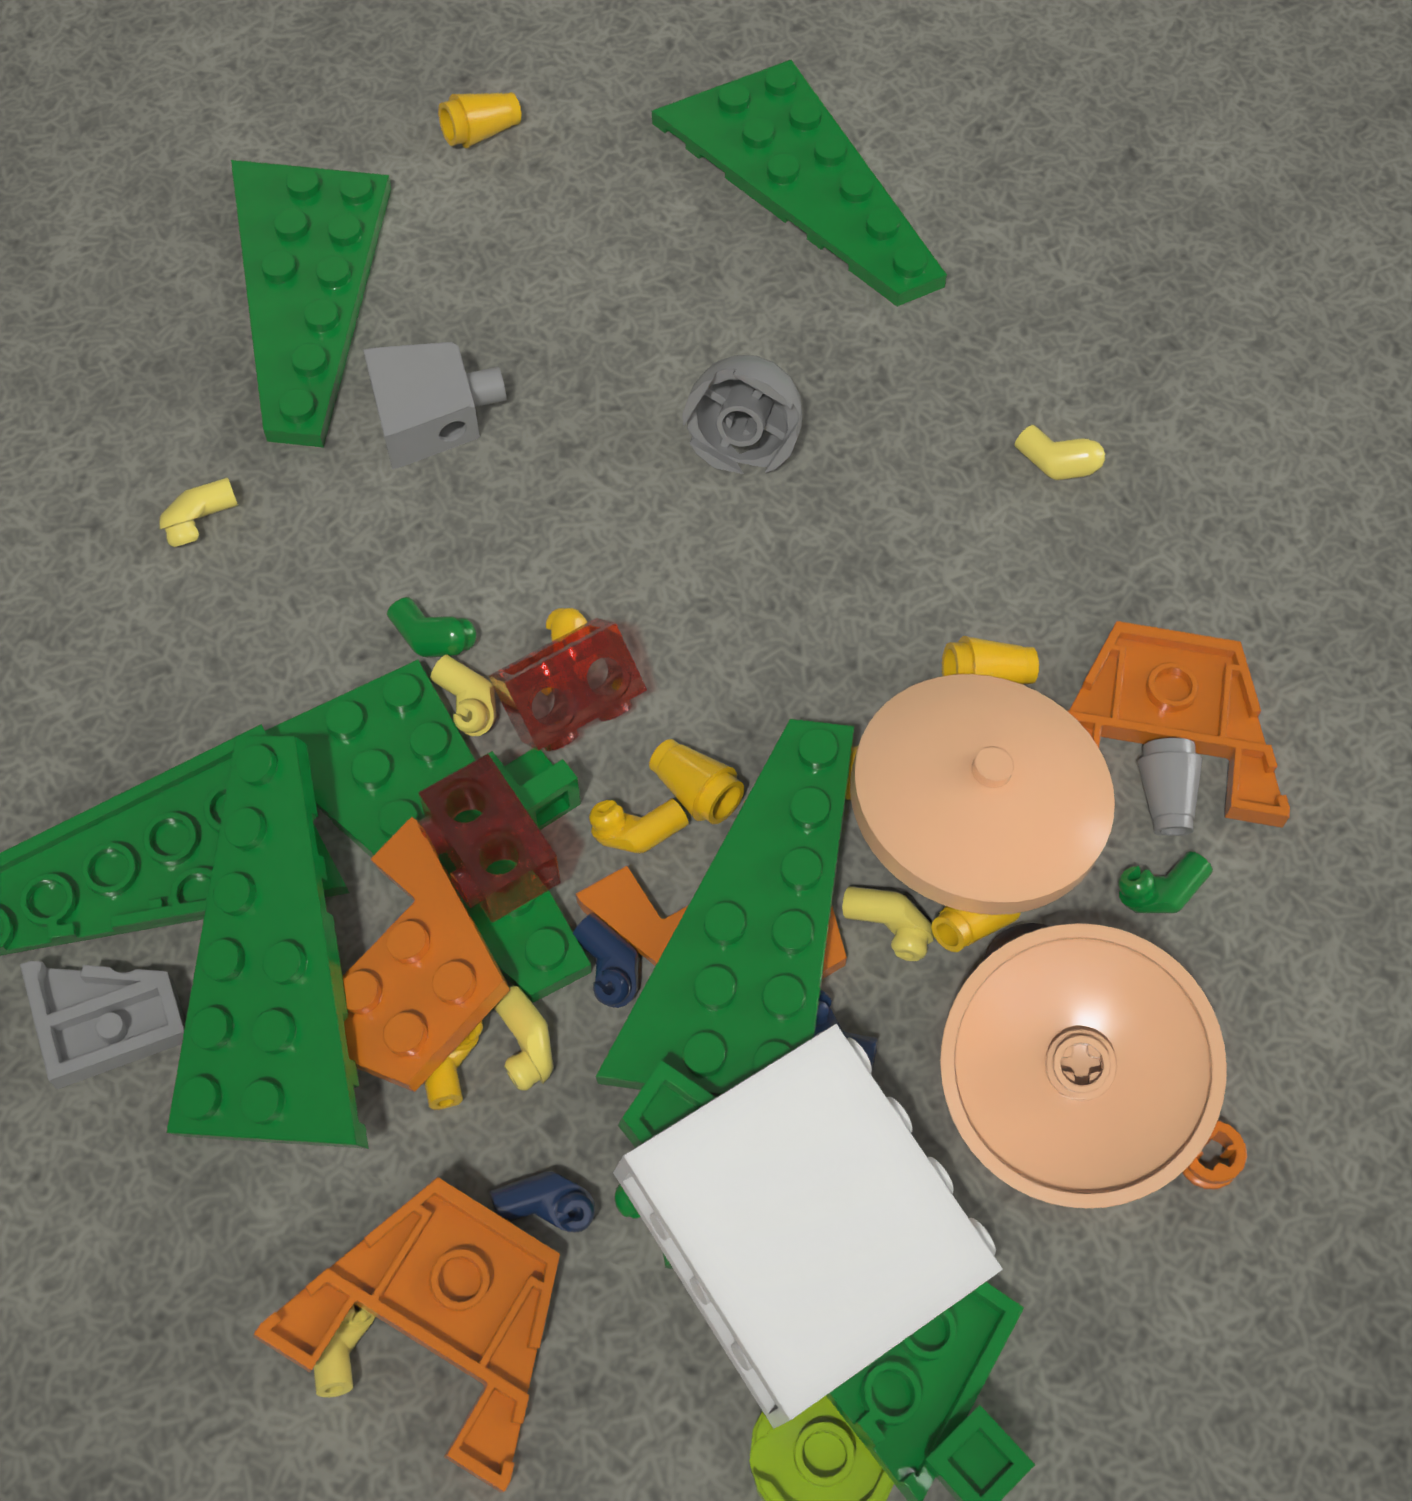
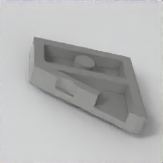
(100, 1018)

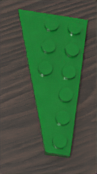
(801, 167)
(306, 270)
(369, 763)
(126, 861)
(267, 991)
(919, 1387)

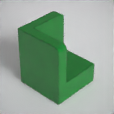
(541, 787)
(978, 1460)

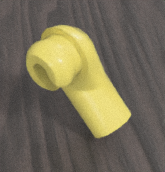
(1062, 458)
(193, 504)
(473, 695)
(897, 913)
(532, 1035)
(333, 1367)

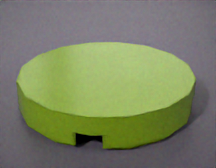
(814, 1471)

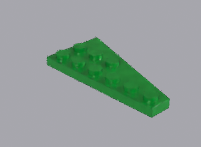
(752, 944)

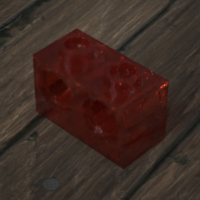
(564, 669)
(499, 833)

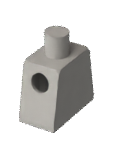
(428, 398)

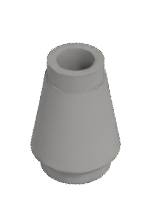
(1171, 784)

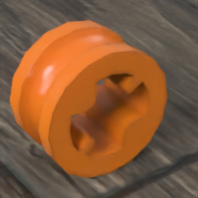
(1221, 1174)

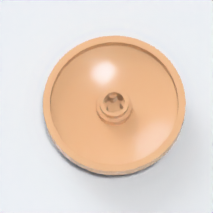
(982, 794)
(1083, 1066)

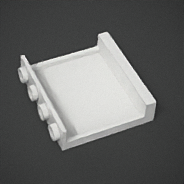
(806, 1222)

